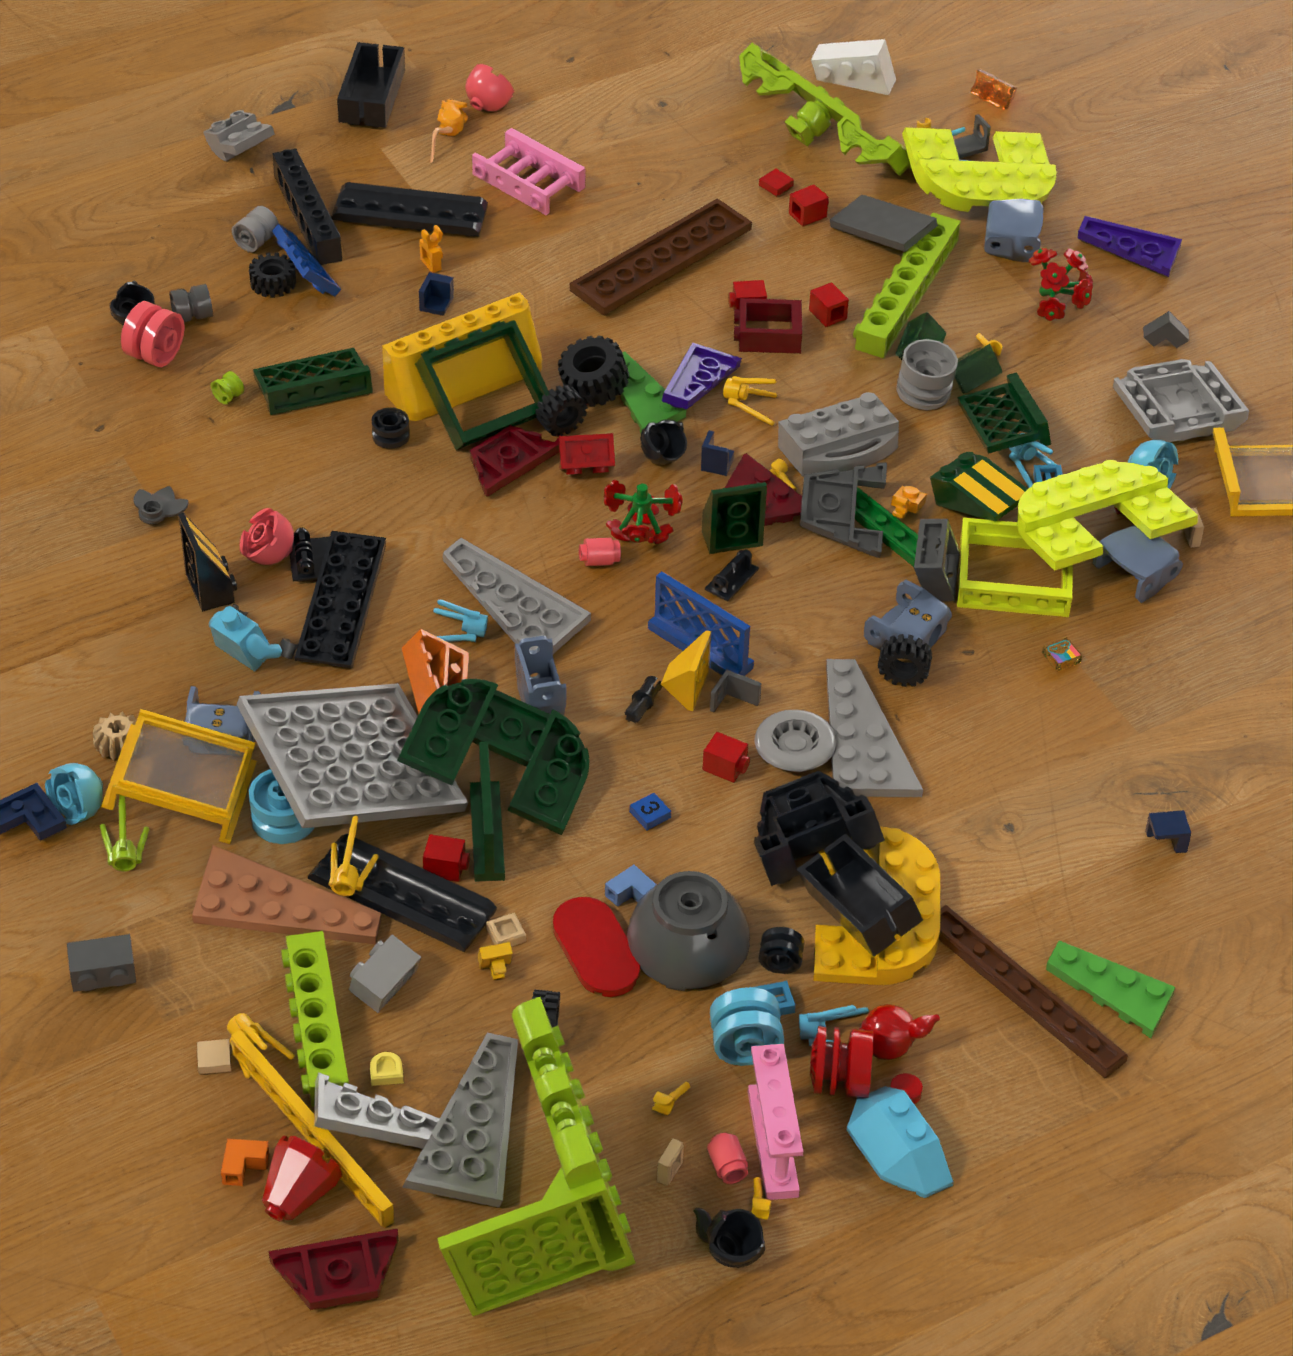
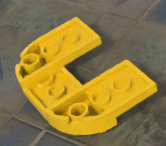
(844, 960)

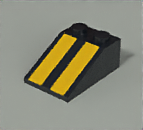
(205, 567)

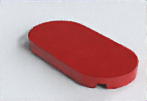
(595, 946)

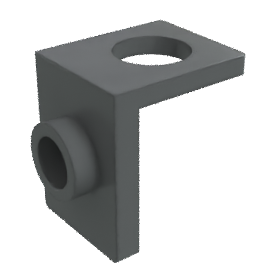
(975, 142)
(735, 686)

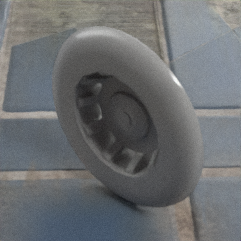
(795, 735)

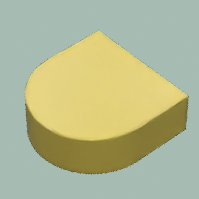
(386, 1069)

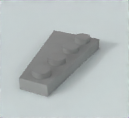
(376, 1118)

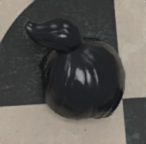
(129, 295)
(663, 441)
(732, 1236)

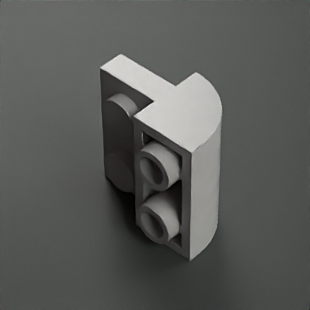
(236, 134)

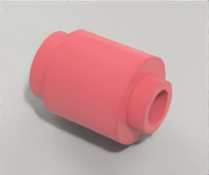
(599, 551)
(728, 1158)

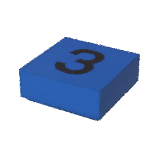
(650, 811)

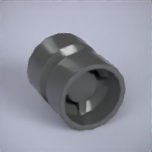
(192, 303)

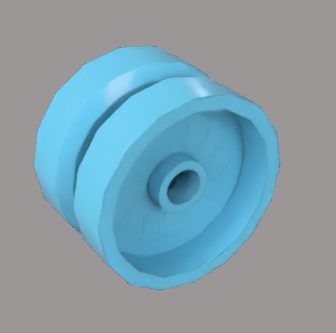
(272, 813)
(744, 1020)

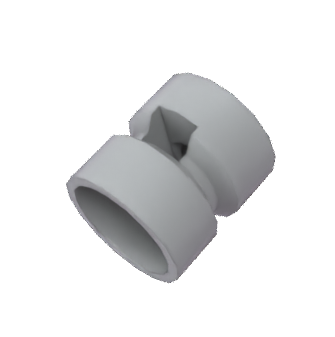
(254, 228)

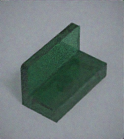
(919, 329)
(976, 368)

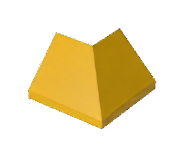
(689, 671)

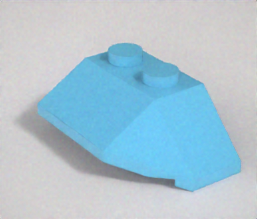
(899, 1142)

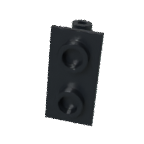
(733, 576)

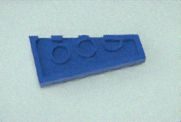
(305, 261)

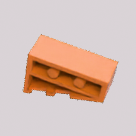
(432, 664)

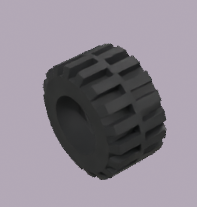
(594, 369)

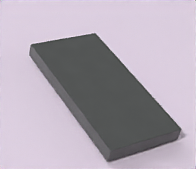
(883, 222)

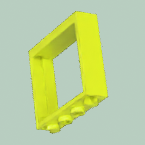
(1001, 595)

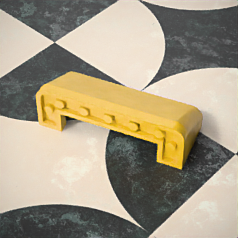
(464, 375)

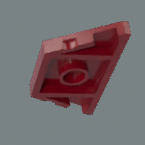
(509, 457)
(781, 500)
(337, 1269)

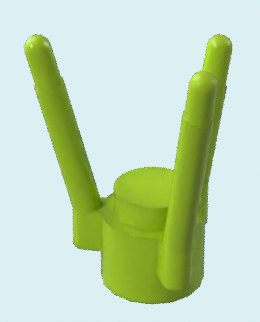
(123, 854)

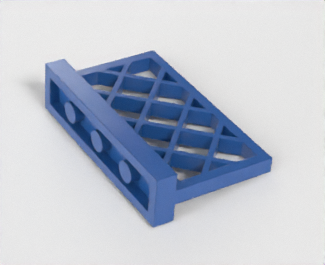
(681, 632)

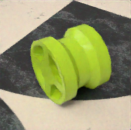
(227, 387)

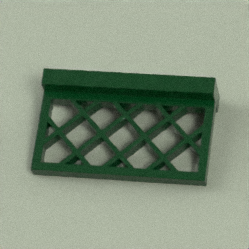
(322, 388)
(1022, 408)
(486, 823)

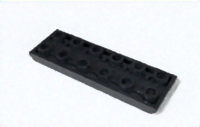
(410, 209)
(341, 599)
(412, 895)

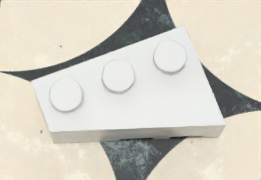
(855, 65)

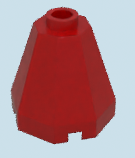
(297, 1178)

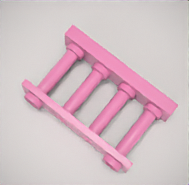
(533, 154)
(775, 1122)

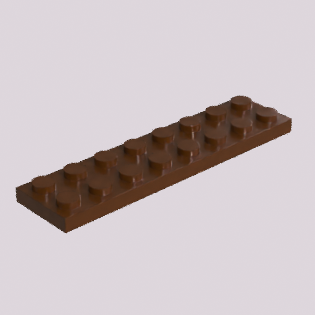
(660, 256)

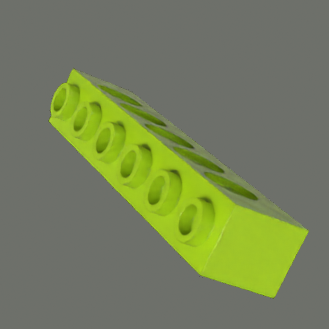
(315, 1010)

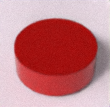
(910, 1084)

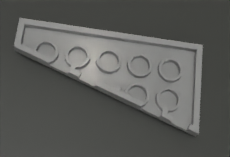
(513, 599)
(866, 747)
(470, 1140)

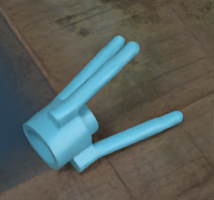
(1027, 452)
(473, 622)
(809, 1022)

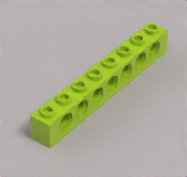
(905, 288)

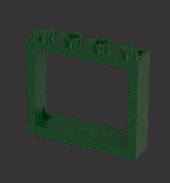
(476, 339)

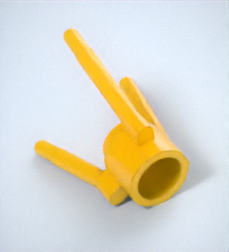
(737, 390)
(345, 878)
(253, 1031)

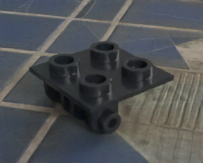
(307, 555)

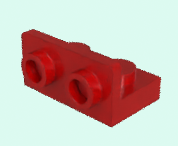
(585, 452)

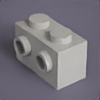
(384, 972)

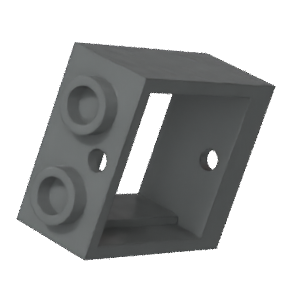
(937, 558)

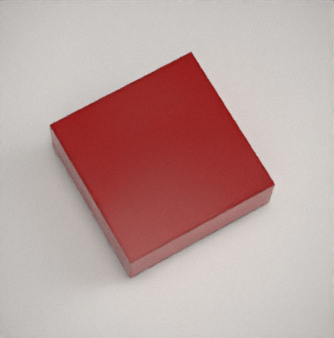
(776, 182)

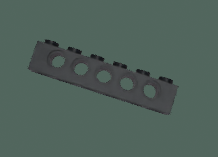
(307, 206)

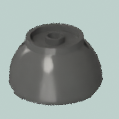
(672, 930)

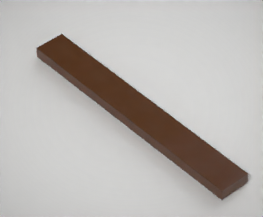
(1029, 994)

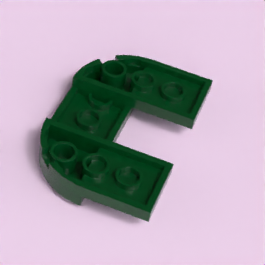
(539, 740)

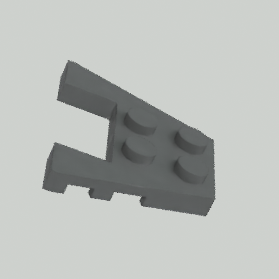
(830, 505)

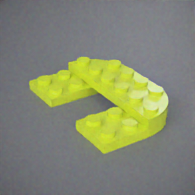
(1019, 174)
(1136, 490)

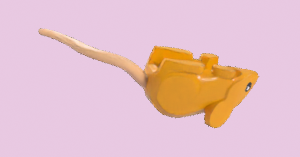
(452, 120)

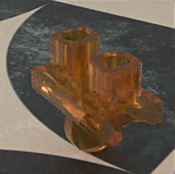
(993, 89)

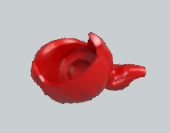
(896, 1030)

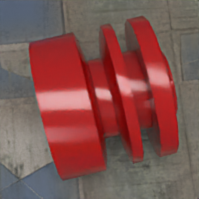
(842, 1062)

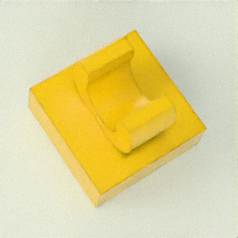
(495, 958)

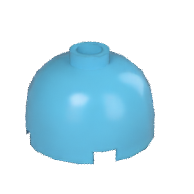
(1159, 455)
(75, 791)

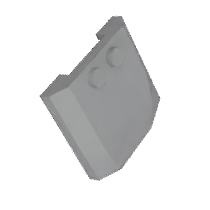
(1180, 400)

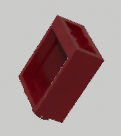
(769, 340)

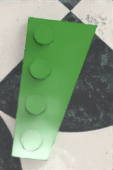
(645, 397)
(1126, 991)

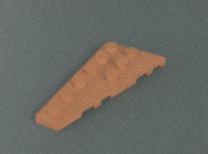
(259, 898)

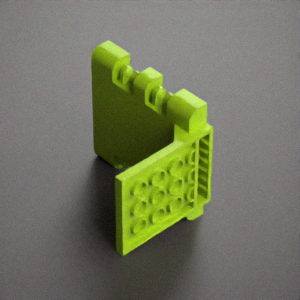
(575, 1222)

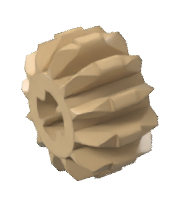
(111, 734)

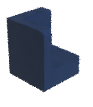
(436, 294)
(715, 458)
(1171, 826)

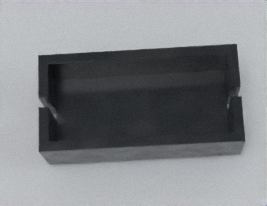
(371, 89)
(860, 895)

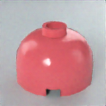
(487, 90)
(268, 538)

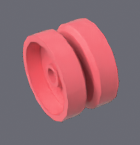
(152, 334)

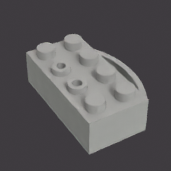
(839, 436)

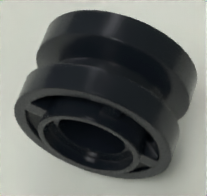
(390, 428)
(781, 950)

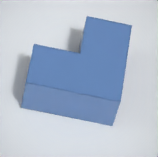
(628, 884)

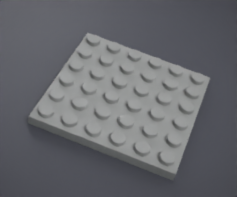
(341, 753)

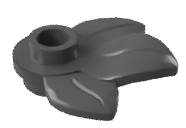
(159, 505)

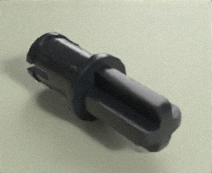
(642, 699)

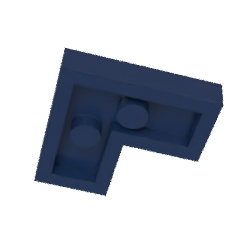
(35, 809)

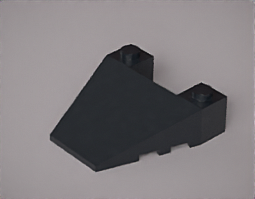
(807, 819)

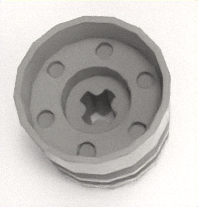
(927, 374)

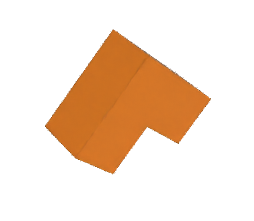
(241, 1156)

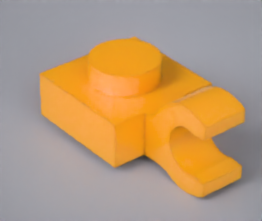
(429, 250)
(907, 499)

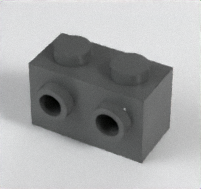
(101, 963)

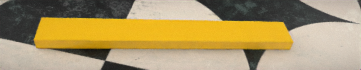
(303, 1119)

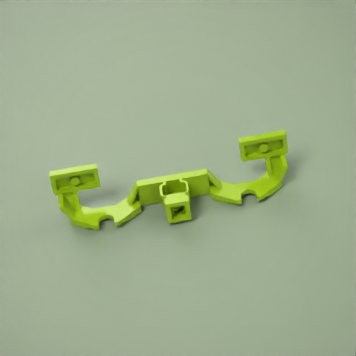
(816, 114)

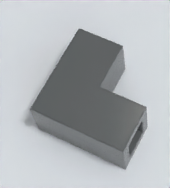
(1165, 328)

